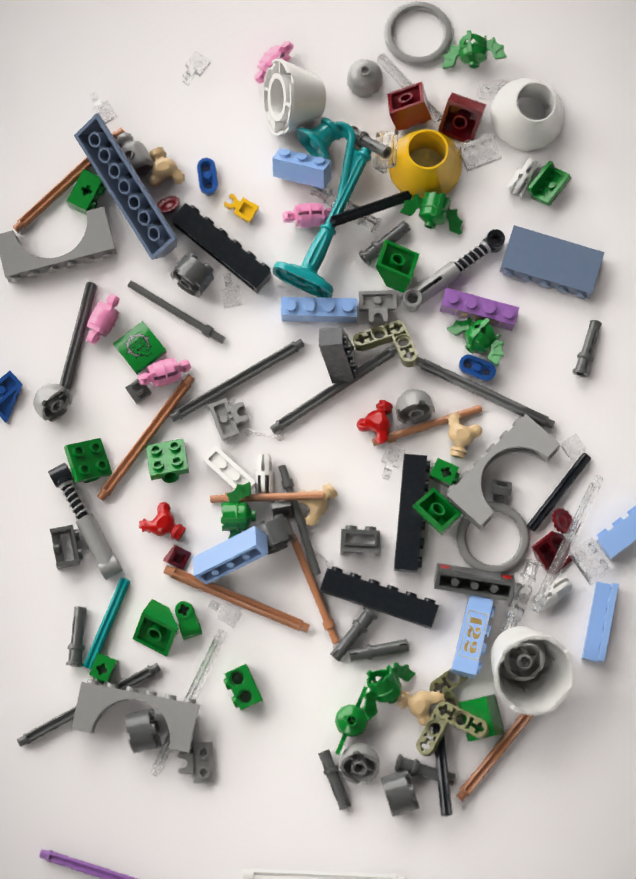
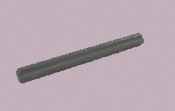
(78, 334)

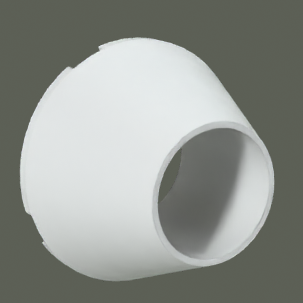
(292, 97)
(516, 128)

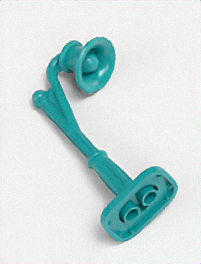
(317, 143)

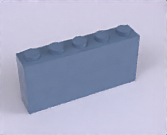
(551, 262)

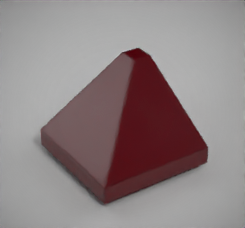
(177, 557)

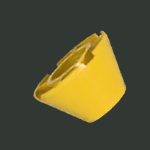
(419, 179)

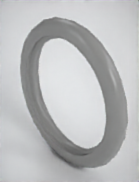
(418, 5)
(510, 564)

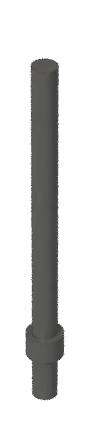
(206, 330)
(288, 484)

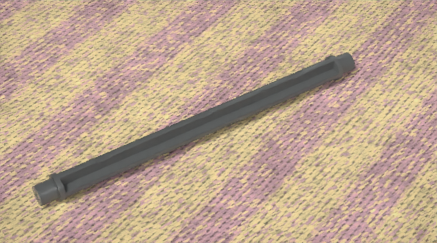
(237, 380)
(332, 391)
(484, 392)
(67, 716)

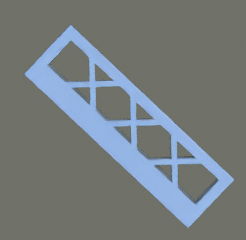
(600, 622)

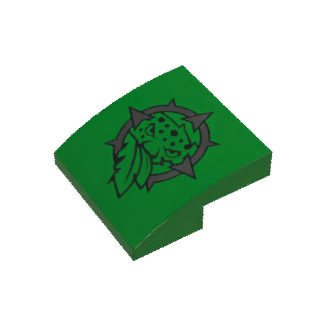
(139, 347)

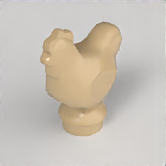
(164, 168)
(461, 435)
(318, 506)
(420, 703)

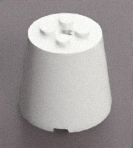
(537, 680)

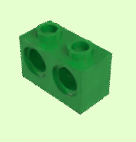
(247, 685)

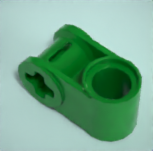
(189, 623)

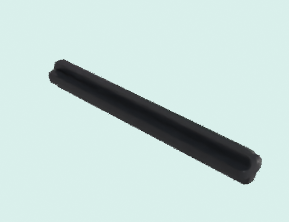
(369, 208)
(558, 492)
(442, 775)

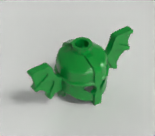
(474, 52)
(433, 211)
(479, 338)
(237, 515)
(386, 689)
(343, 725)

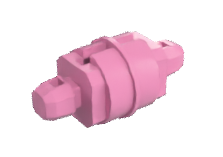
(273, 53)
(307, 215)
(103, 319)
(164, 372)

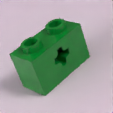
(86, 182)

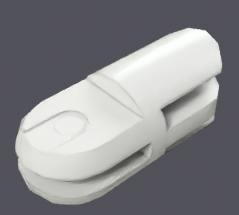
(523, 176)
(264, 472)
(560, 589)

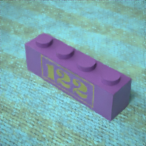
(479, 308)

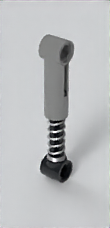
(451, 271)
(86, 523)

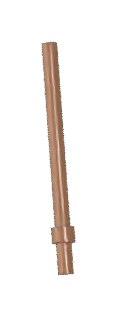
(429, 424)
(272, 497)
(328, 623)

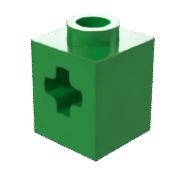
(442, 465)
(100, 661)

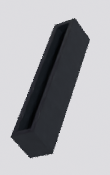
(222, 248)
(409, 520)
(379, 598)

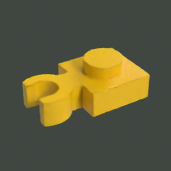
(243, 209)

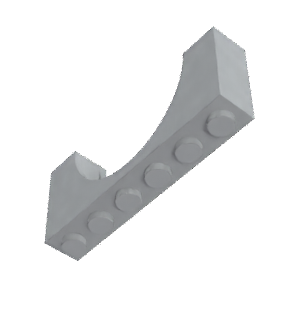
(95, 244)
(523, 437)
(96, 699)

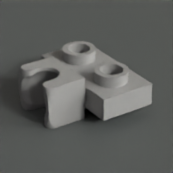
(378, 304)
(227, 418)
(199, 762)

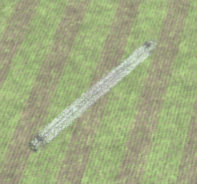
(567, 544)
(193, 692)

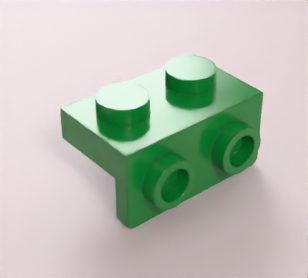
(548, 184)

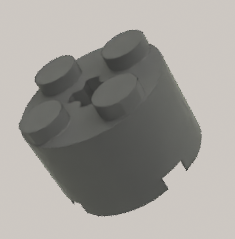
(192, 275)
(278, 533)
(143, 730)
(400, 793)

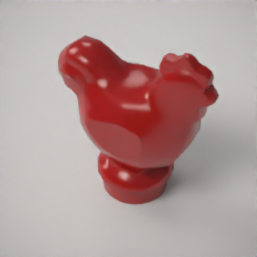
(377, 421)
(163, 523)

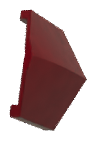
(547, 548)

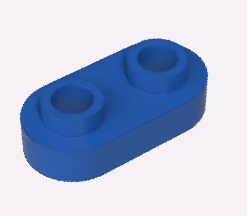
(207, 177)
(478, 366)

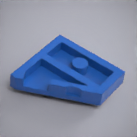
(9, 392)

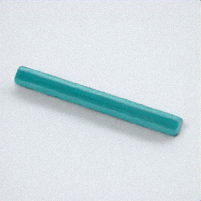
(107, 622)

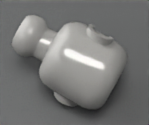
(135, 153)

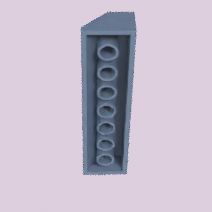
(126, 188)

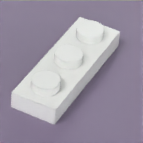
(227, 468)

